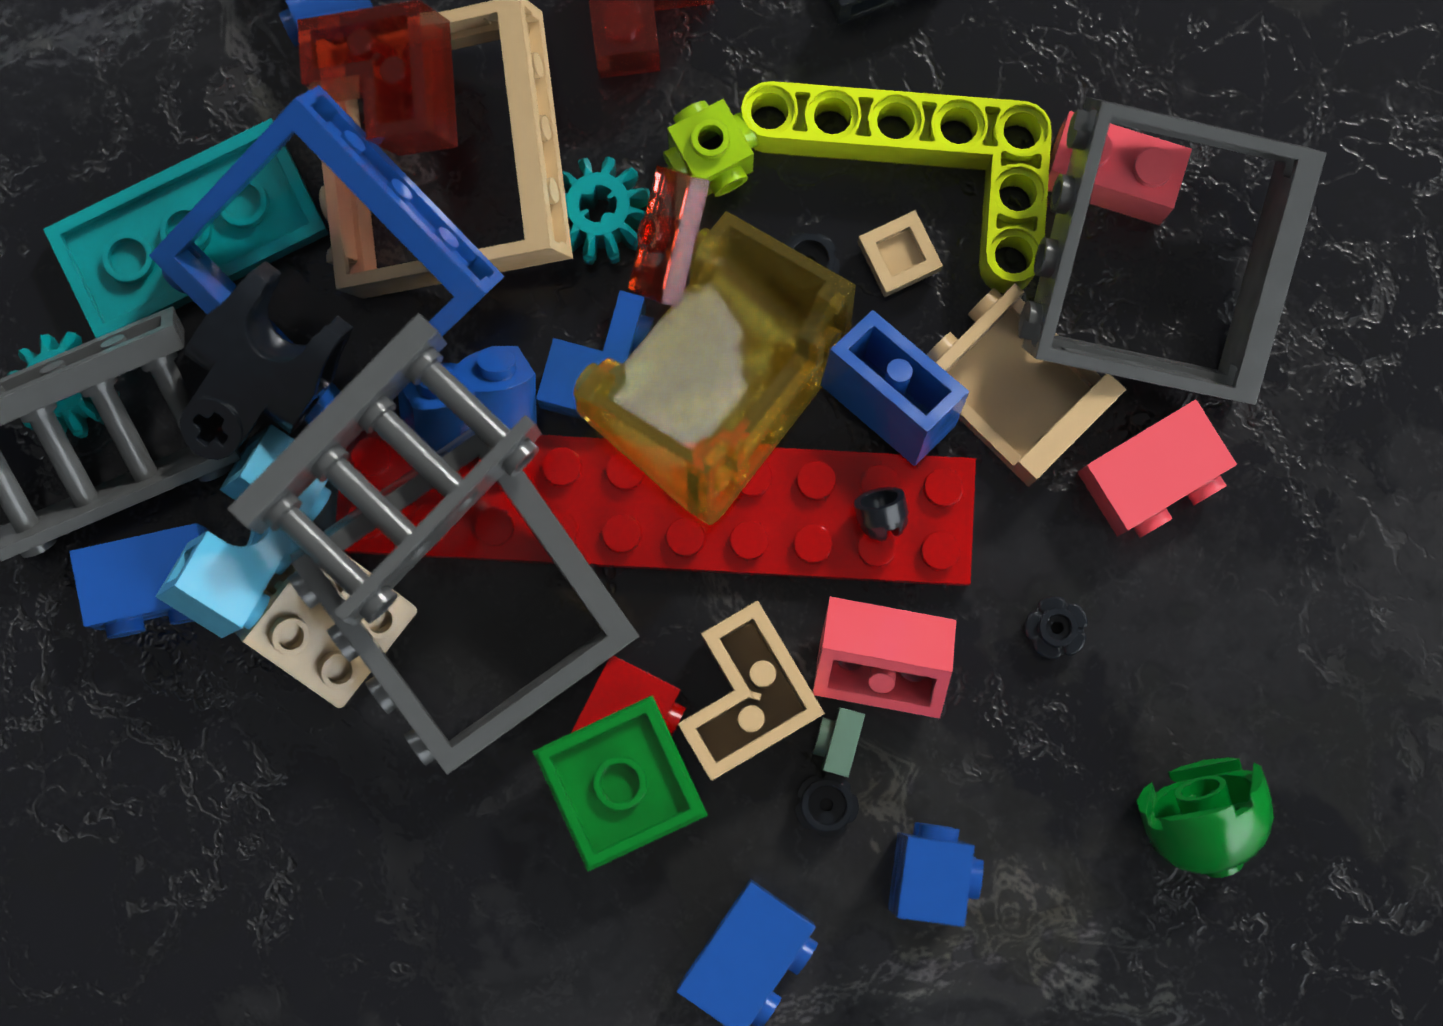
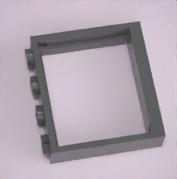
(1263, 284)
(389, 686)

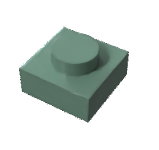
(838, 741)

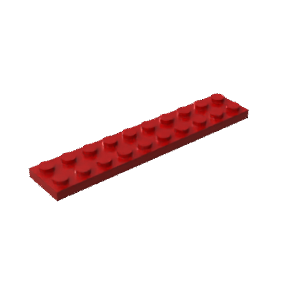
(785, 522)

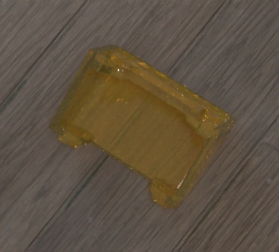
(723, 369)

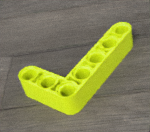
(926, 146)

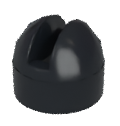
(881, 512)

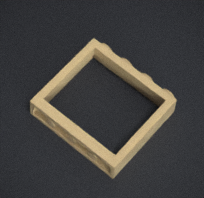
(536, 154)

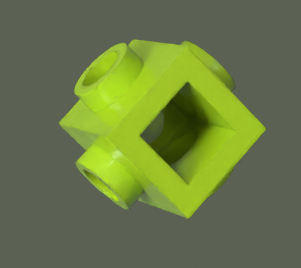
(723, 166)

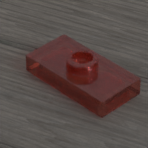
(668, 235)

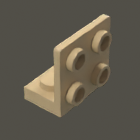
(299, 640)

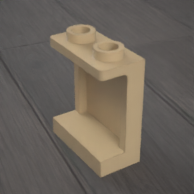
(1016, 403)

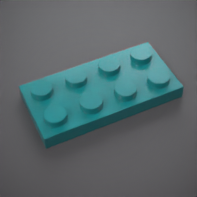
(110, 242)

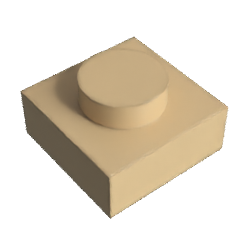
(900, 253)

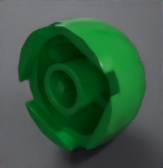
(1209, 817)

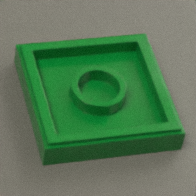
(620, 783)

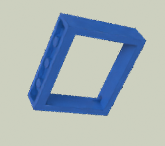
(370, 177)

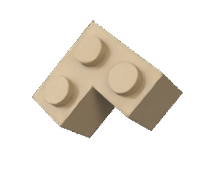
(766, 699)

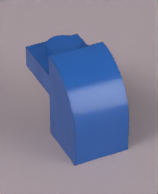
(569, 360)

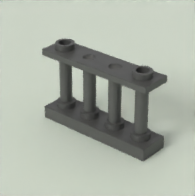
(94, 372)
(322, 455)

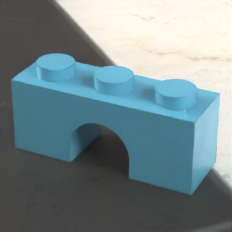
(224, 582)

